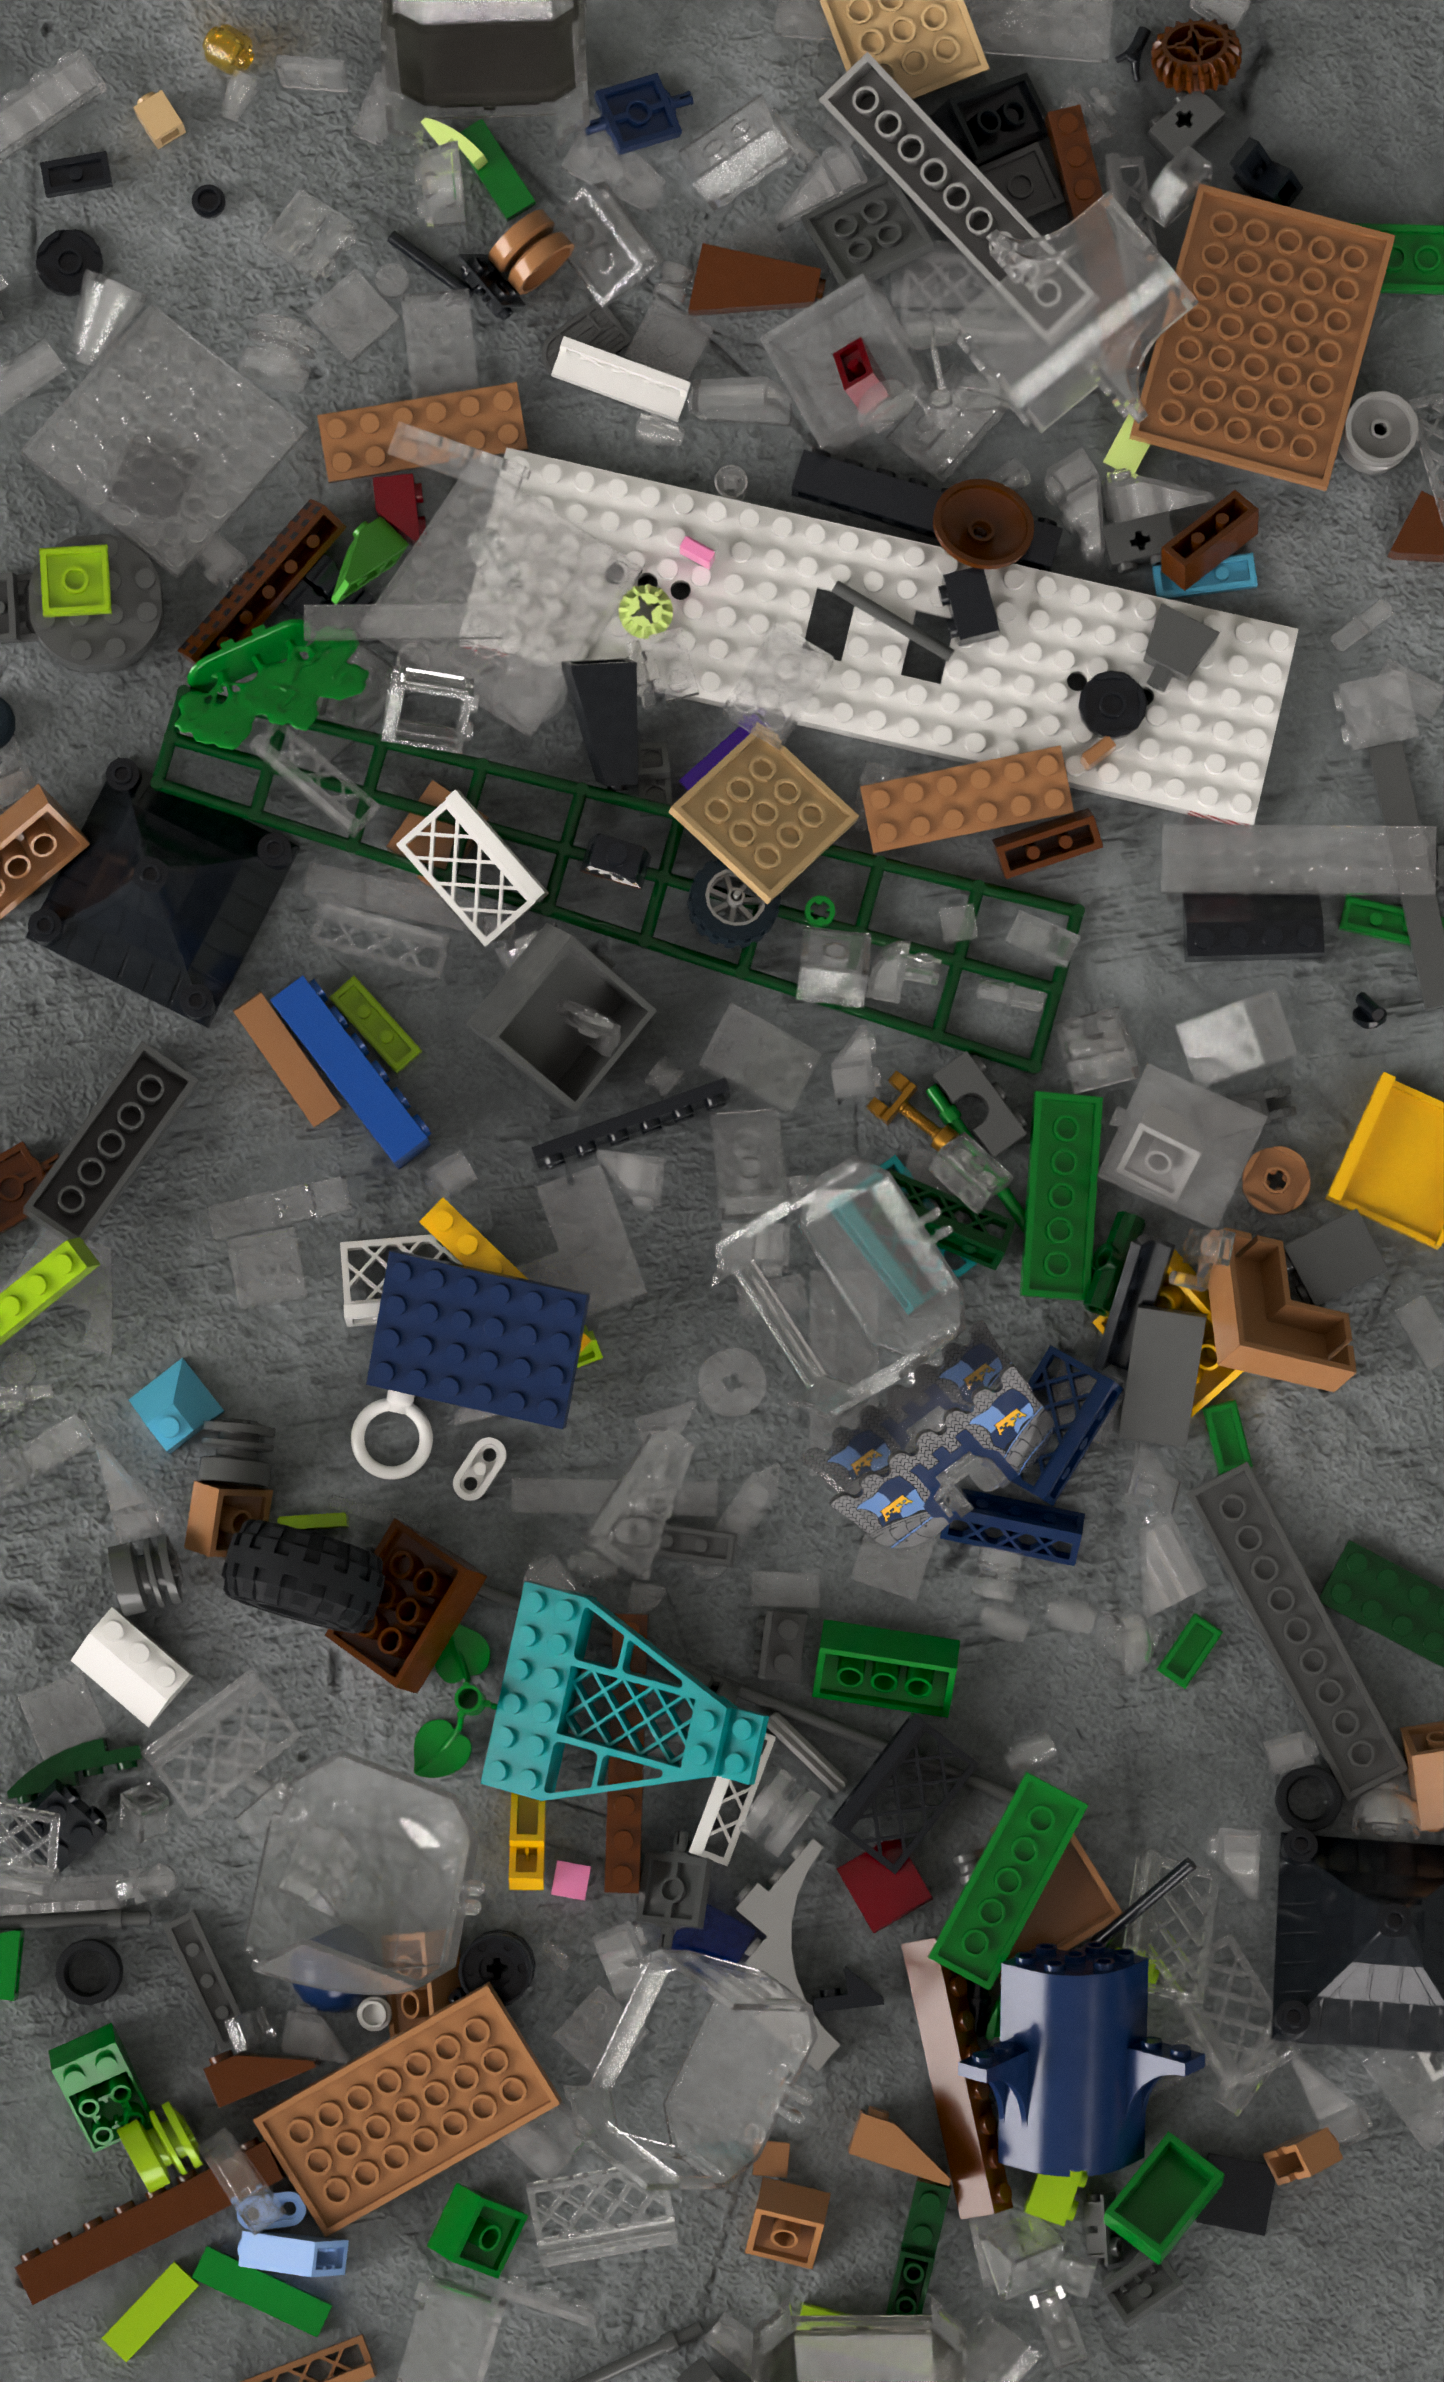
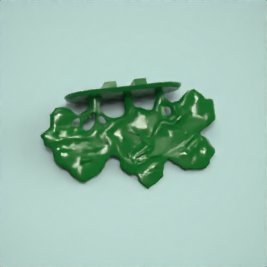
(280, 690)

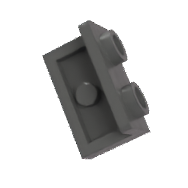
(1140, 2287)

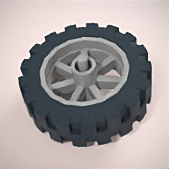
(713, 925)

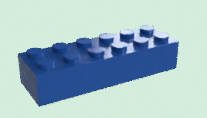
(351, 1073)

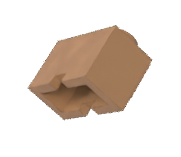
(1303, 2156)

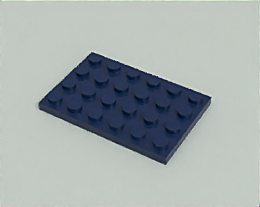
(478, 1339)

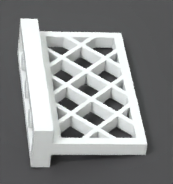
(493, 846)
(366, 1311)

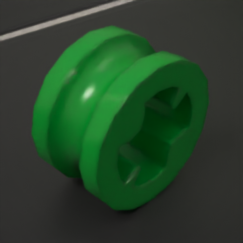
(818, 901)

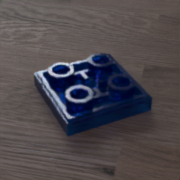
(720, 1937)

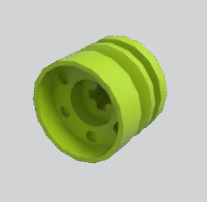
(160, 2146)

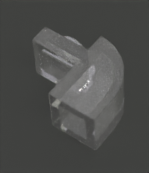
(894, 965)

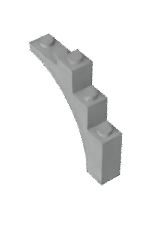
(773, 1915)

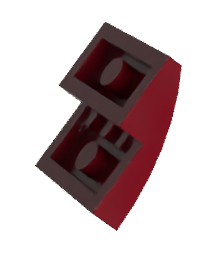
(881, 1893)

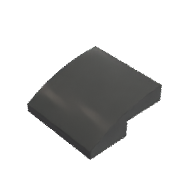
(15, 609)

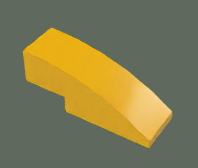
(527, 1843)

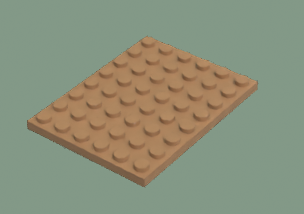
(1273, 344)

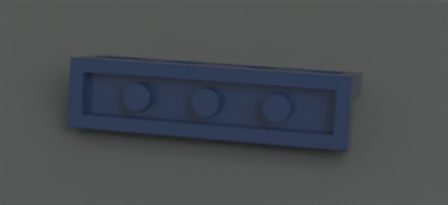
(1016, 1519)

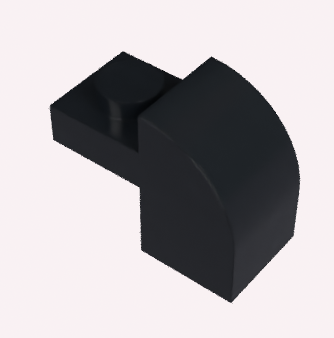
(1264, 177)

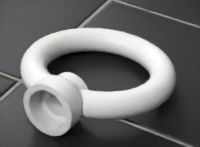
(397, 1403)

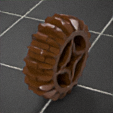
(1196, 56)

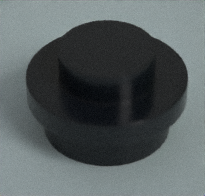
(208, 201)

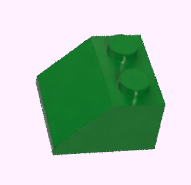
(477, 2231)

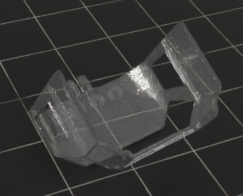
(878, 1263)
(727, 2085)

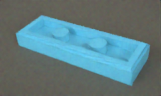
(1232, 574)

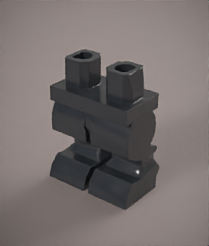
(322, 575)

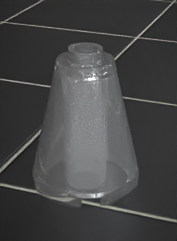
(102, 316)

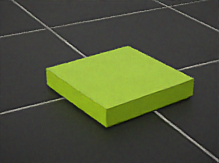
(75, 580)

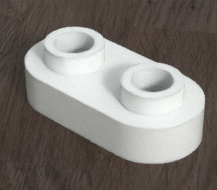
(478, 1468)

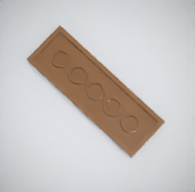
(359, 438)
(967, 799)

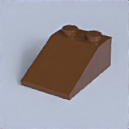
(247, 2073)

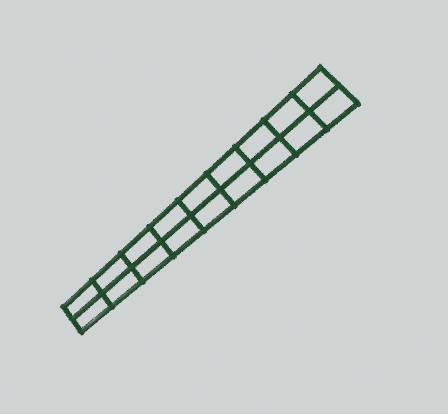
(661, 877)

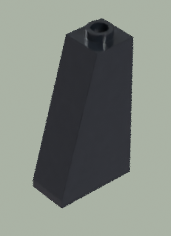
(607, 716)

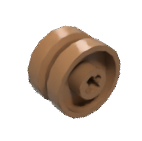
(531, 251)

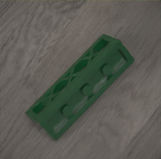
(967, 1240)

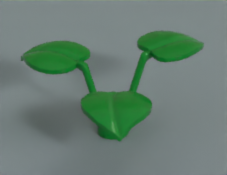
(438, 1746)

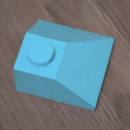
(175, 1406)

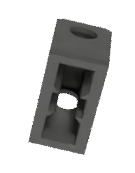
(1176, 647)

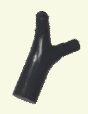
(1135, 50)

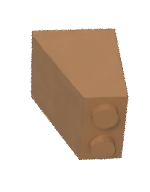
(1425, 1762)

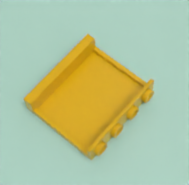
(1396, 1163)

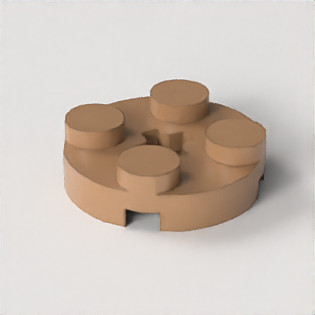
(1295, 1175)

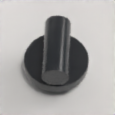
(1368, 1013)

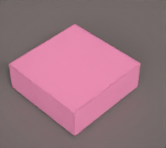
(697, 552)
(571, 1880)

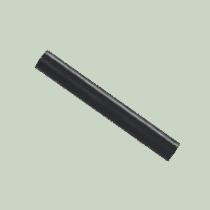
(427, 262)

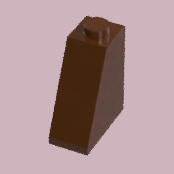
(1421, 534)

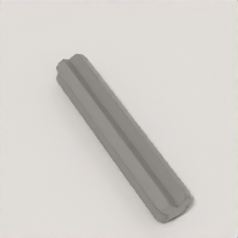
(806, 1752)

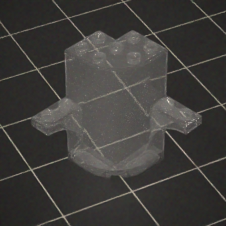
(1074, 314)

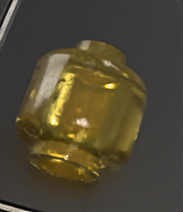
(228, 49)

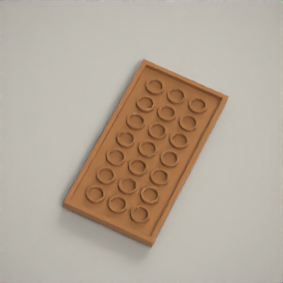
(407, 2109)

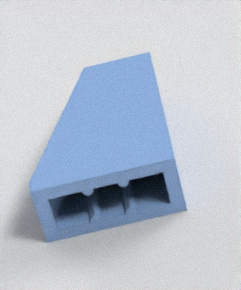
(293, 2253)

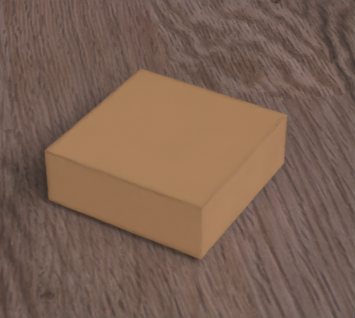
(1097, 753)
(773, 2160)

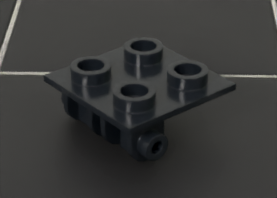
(484, 276)

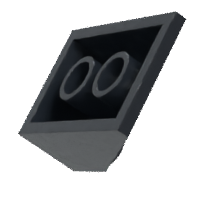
(994, 119)

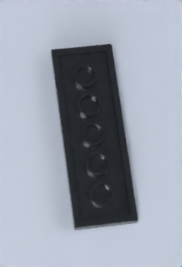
(645, 1119)

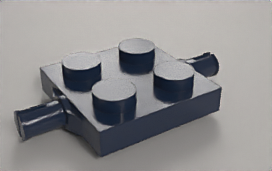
(638, 113)

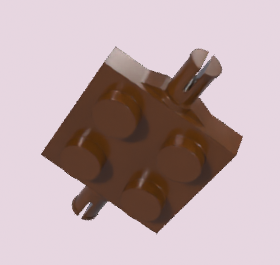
(18, 1180)

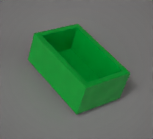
(1163, 2198)

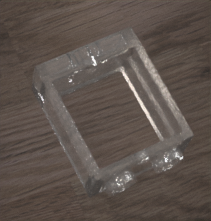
(426, 734)

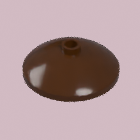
(988, 511)

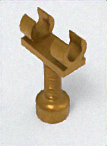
(939, 1135)

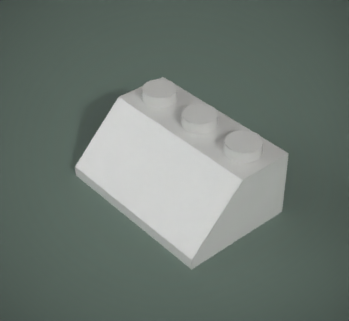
(131, 1666)

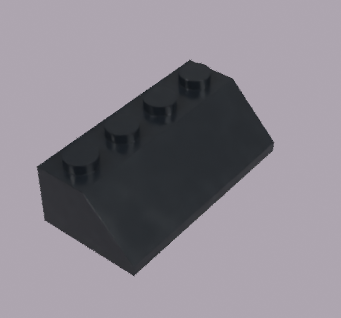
(1252, 927)

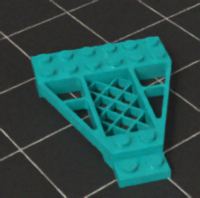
(541, 1695)

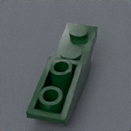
(65, 1765)
(918, 2248)

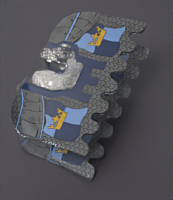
(956, 1421)

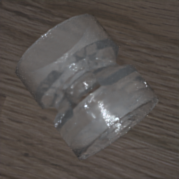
(997, 1574)

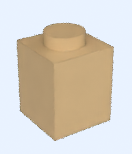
(159, 118)

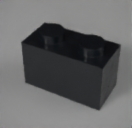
(969, 605)

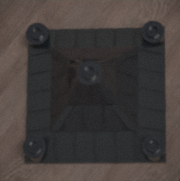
(163, 894)
(1359, 1943)

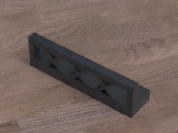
(1139, 1284)

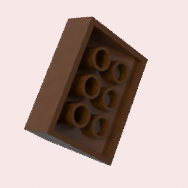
(418, 1609)

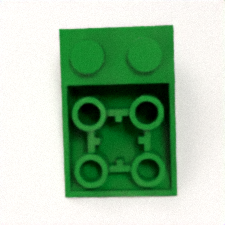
(100, 2085)

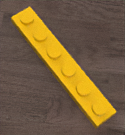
(469, 1244)

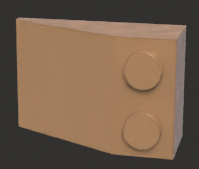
(886, 2143)

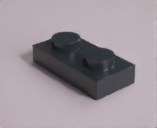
(76, 174)

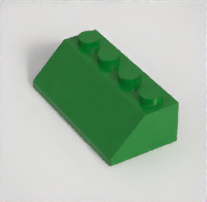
(886, 1668)

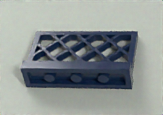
(1079, 1432)

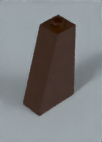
(750, 283)

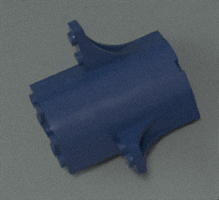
(1075, 2060)

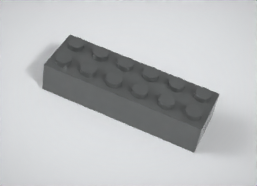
(111, 1145)

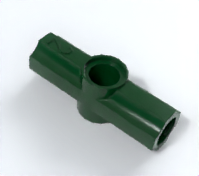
(1110, 1261)

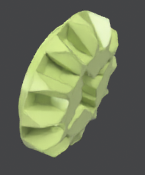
(640, 626)

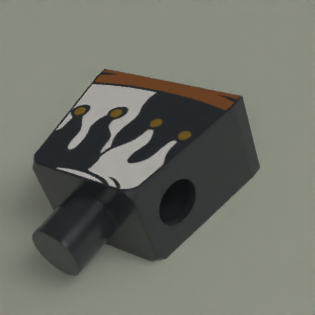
(616, 860)

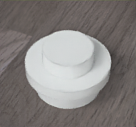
(374, 2013)

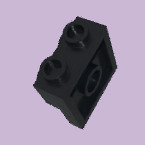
(79, 1824)

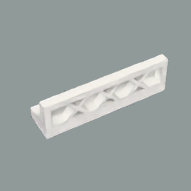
(621, 379)
(713, 1806)

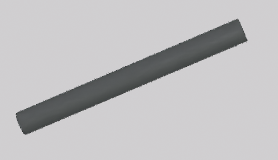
(893, 620)

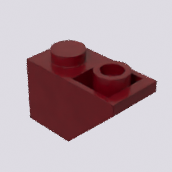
(398, 504)

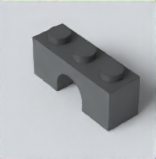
(966, 1078)

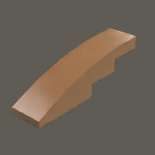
(287, 1059)

